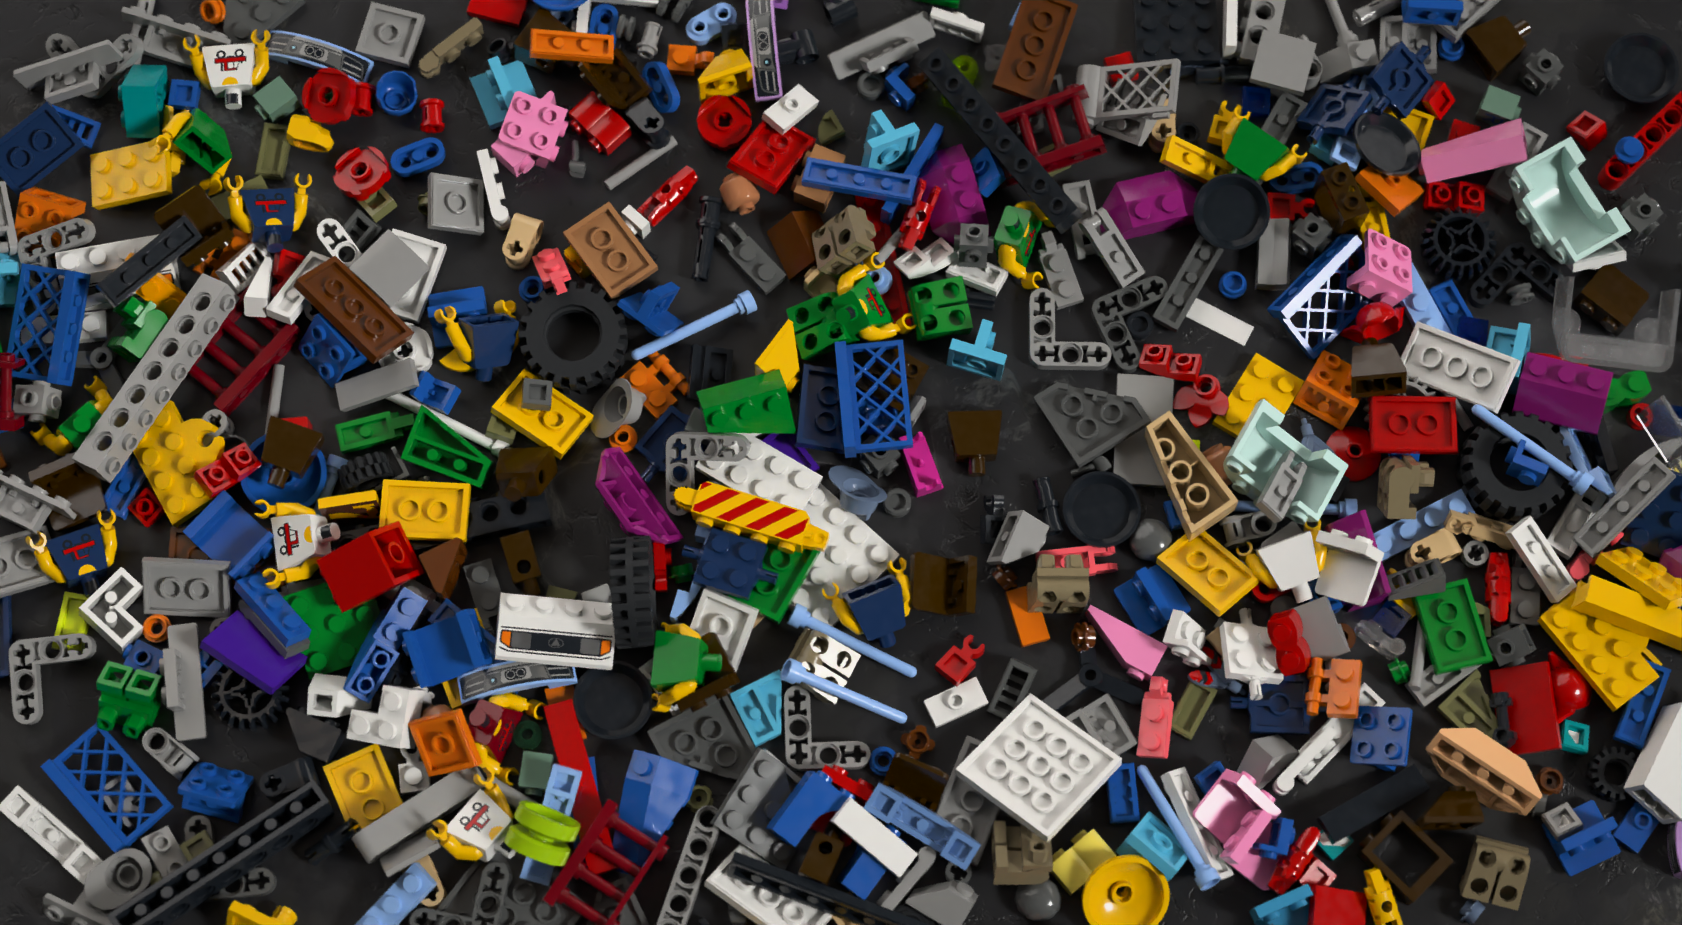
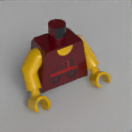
(493, 728)

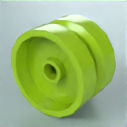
(542, 833)

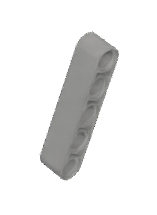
(417, 814)
(690, 861)

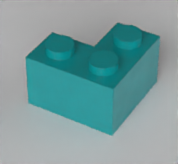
(143, 100)

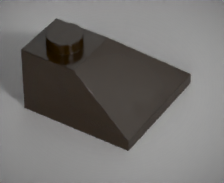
(1452, 811)

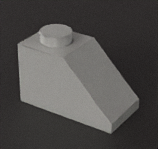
(1349, 58)
(1018, 538)
(944, 902)

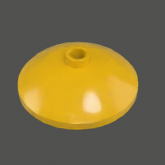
(1141, 901)

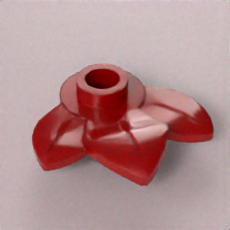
(1202, 404)

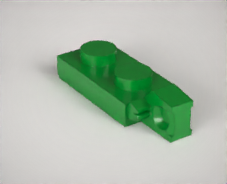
(372, 430)

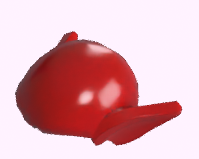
(1375, 321)
(1569, 687)

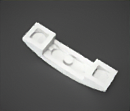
(50, 833)

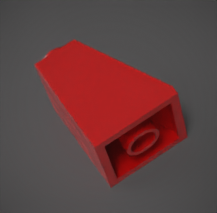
(369, 566)

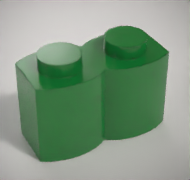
(1627, 390)

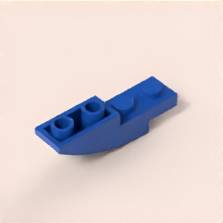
(382, 644)

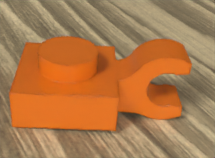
(684, 59)

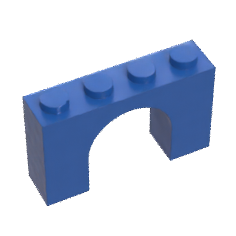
(803, 806)

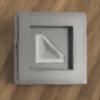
(1562, 822)

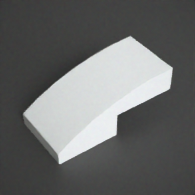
(931, 259)

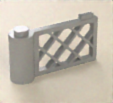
(1097, 85)

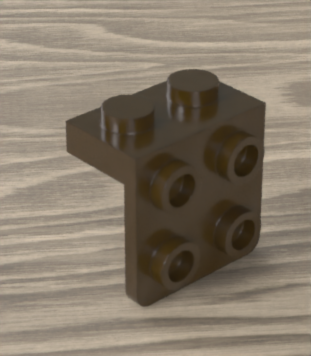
(616, 83)
(205, 218)
(1611, 299)
(75, 485)
(943, 584)
(716, 683)
(916, 780)

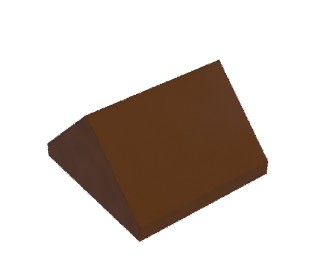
(794, 242)
(444, 566)

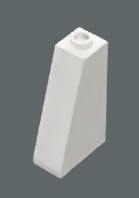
(1658, 770)

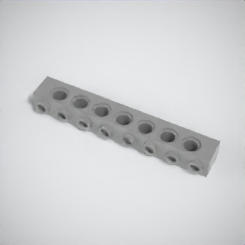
(156, 378)

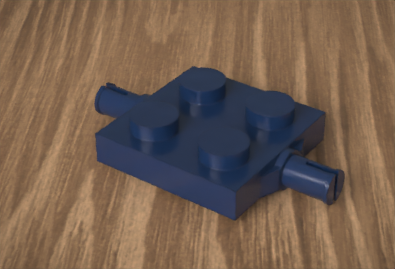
(1400, 80)
(1334, 109)
(653, 444)
(730, 564)
(1280, 709)

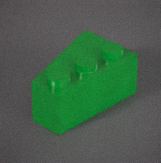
(446, 452)

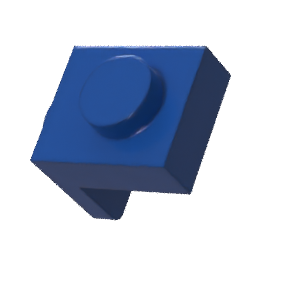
(898, 91)
(435, 393)
(1524, 468)
(1280, 838)

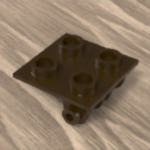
(914, 371)

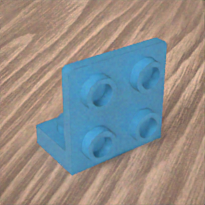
(1284, 910)

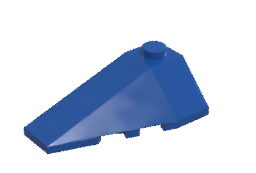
(650, 800)

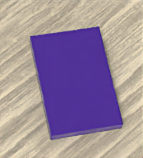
(250, 654)

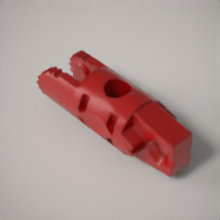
(668, 196)
(911, 227)
(1498, 587)
(1292, 865)

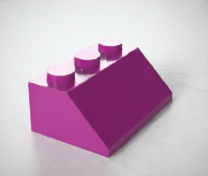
(1563, 392)
(1359, 525)

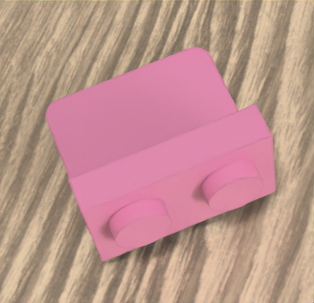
(534, 127)
(1385, 272)
(1229, 802)
(1238, 852)

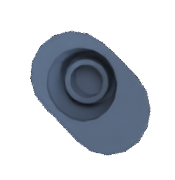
(857, 491)

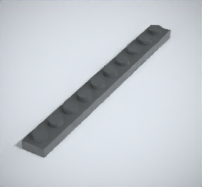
(1203, 254)

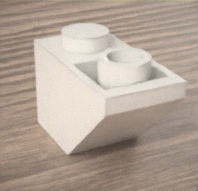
(329, 698)

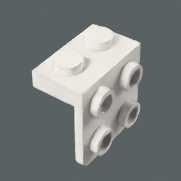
(1348, 567)

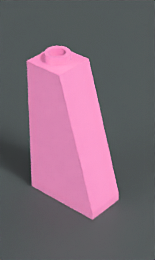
(1475, 152)

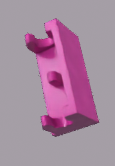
(921, 466)

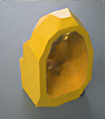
(308, 134)

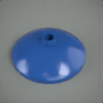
(301, 491)

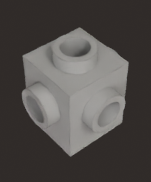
(37, 401)

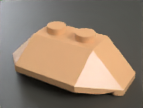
(1484, 766)

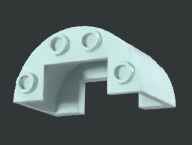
(1561, 205)
(1259, 450)

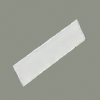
(1220, 321)

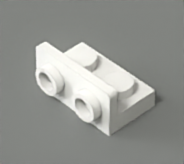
(1186, 639)

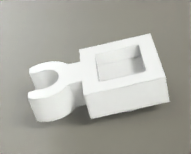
(583, 18)
(413, 774)

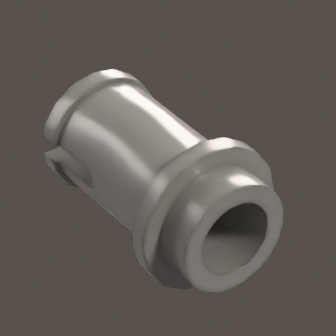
(647, 46)

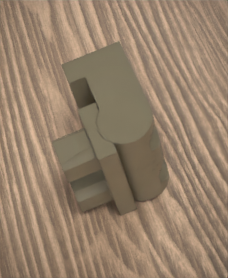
(843, 241)
(1397, 481)
(1058, 588)
(824, 658)
(1019, 856)
(1496, 872)

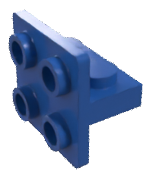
(466, 302)
(652, 309)
(329, 350)
(1150, 599)
(1381, 737)
(215, 791)
(1589, 845)

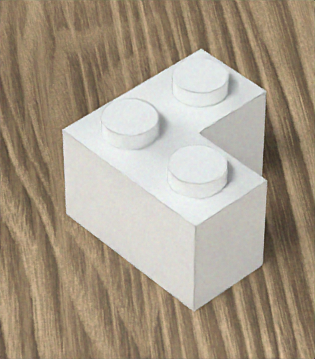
(107, 610)
(390, 724)

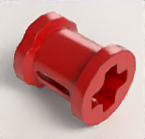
(363, 101)
(431, 115)

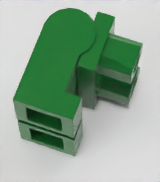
(940, 309)
(818, 327)
(142, 328)
(128, 699)

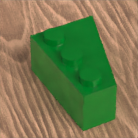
(748, 406)

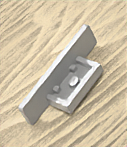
(166, 37)
(883, 47)
(70, 72)
(28, 505)
(184, 681)
(79, 913)

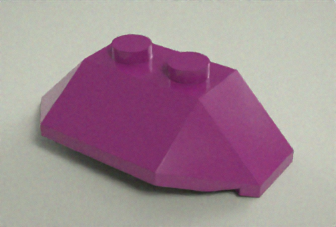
(959, 195)
(1151, 204)
(632, 500)

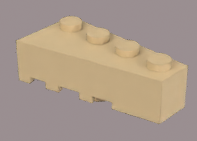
(1190, 479)

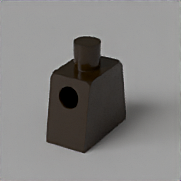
(1496, 44)
(521, 47)
(1376, 370)
(974, 438)
(289, 450)
(525, 471)
(517, 550)
(820, 866)

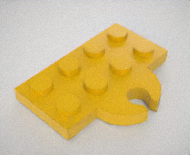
(172, 455)
(1601, 652)

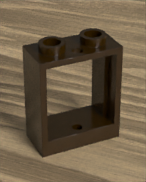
(1335, 202)
(1439, 865)

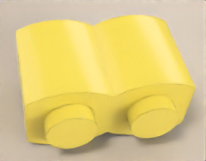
(1078, 862)

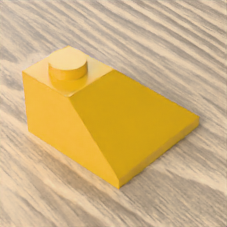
(726, 75)
(781, 355)

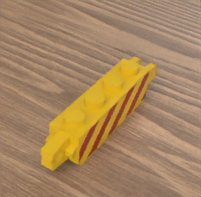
(752, 517)

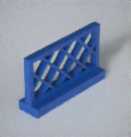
(1309, 282)
(65, 327)
(848, 397)
(88, 806)

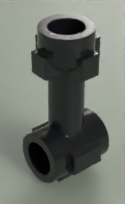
(1503, 734)

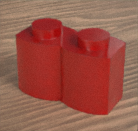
(599, 123)
(1285, 633)

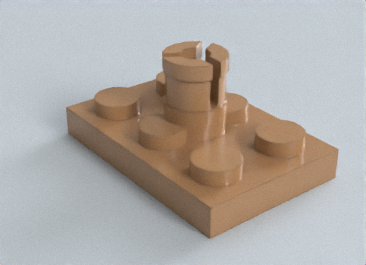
(610, 251)

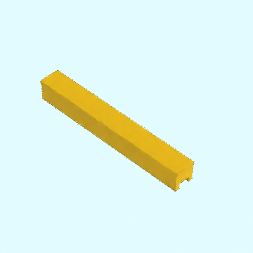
(1629, 611)

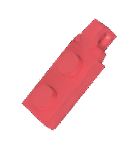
(552, 269)
(1155, 720)

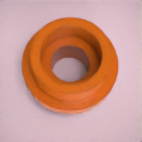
(213, 11)
(627, 445)
(149, 625)

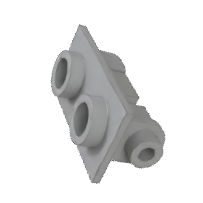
(164, 851)

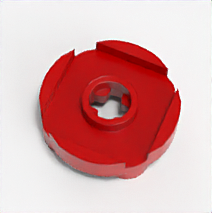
(343, 96)
(724, 137)
(370, 181)

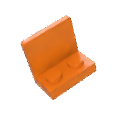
(44, 209)
(1328, 391)

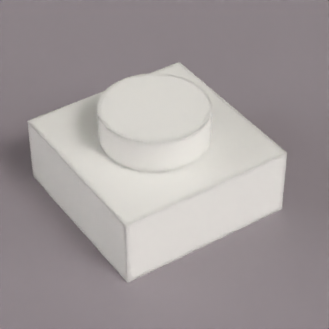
(636, 222)

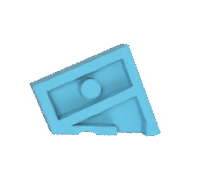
(760, 708)

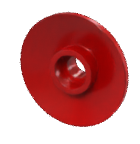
(1360, 465)

